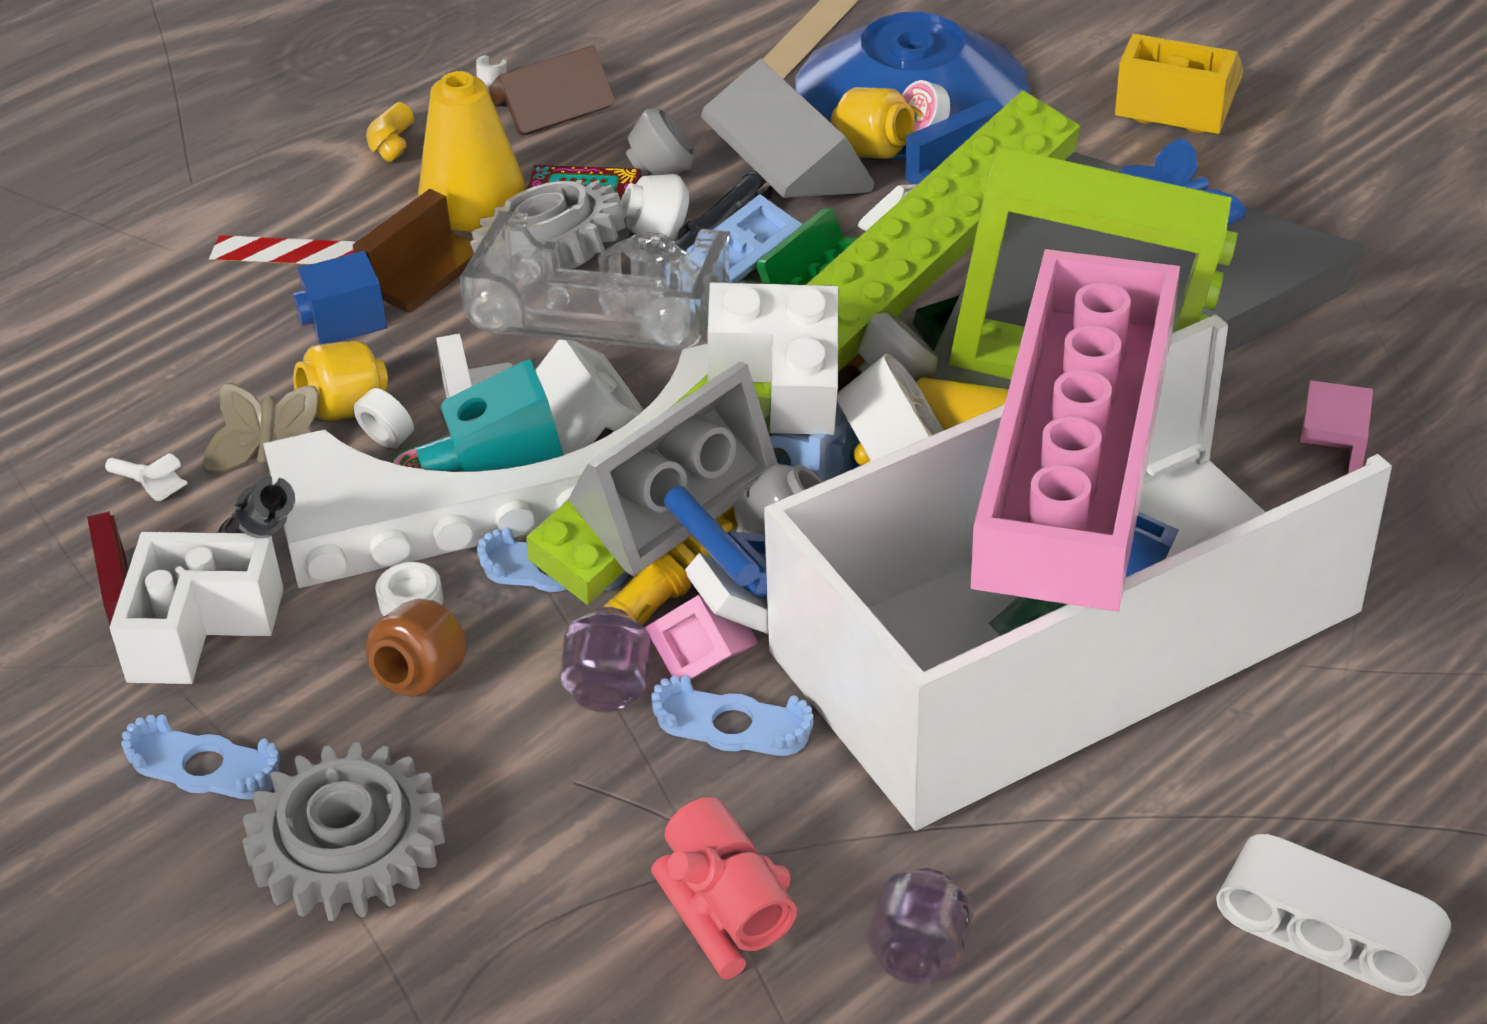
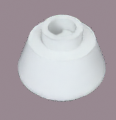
(656, 205)

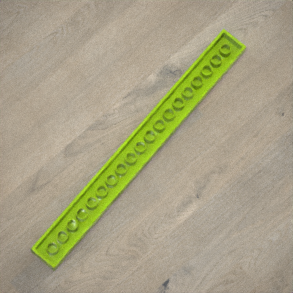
(873, 276)

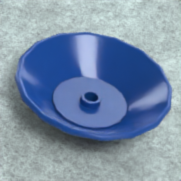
(910, 49)

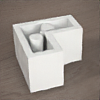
(786, 340)
(190, 589)

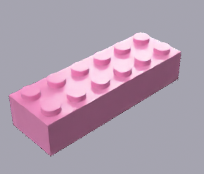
(1076, 432)

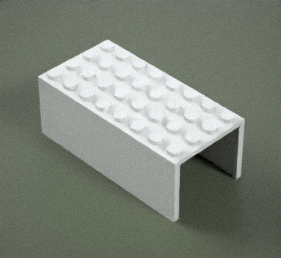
(943, 711)

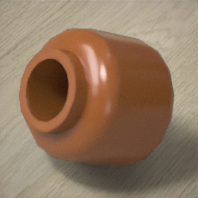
(415, 647)

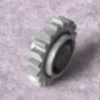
(566, 214)
(343, 831)

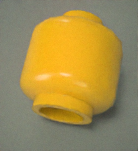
(874, 121)
(341, 376)

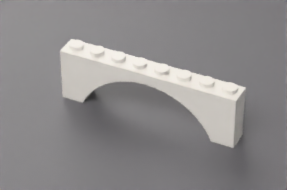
(375, 514)

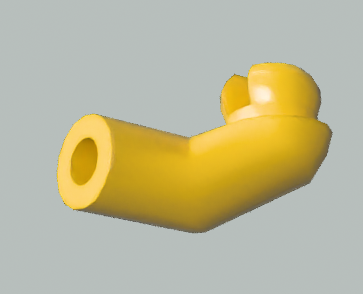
(385, 130)

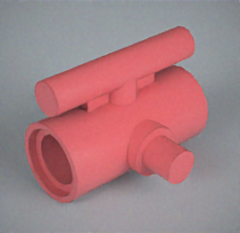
(723, 885)

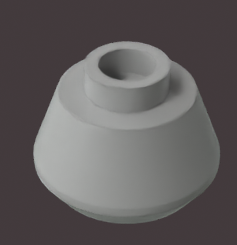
(659, 145)
(892, 336)

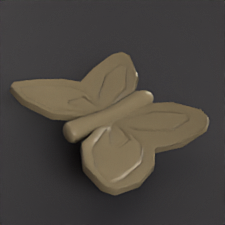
(254, 423)

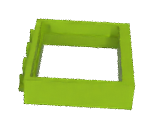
(1093, 201)

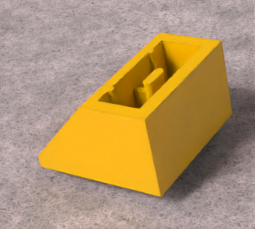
(1177, 83)

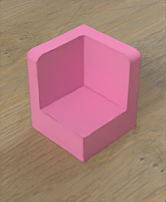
(1338, 418)
(696, 639)

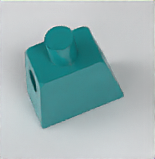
(495, 425)

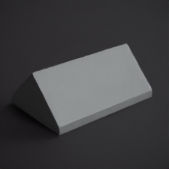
(785, 137)
(706, 443)

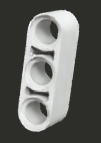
(887, 408)
(1334, 914)

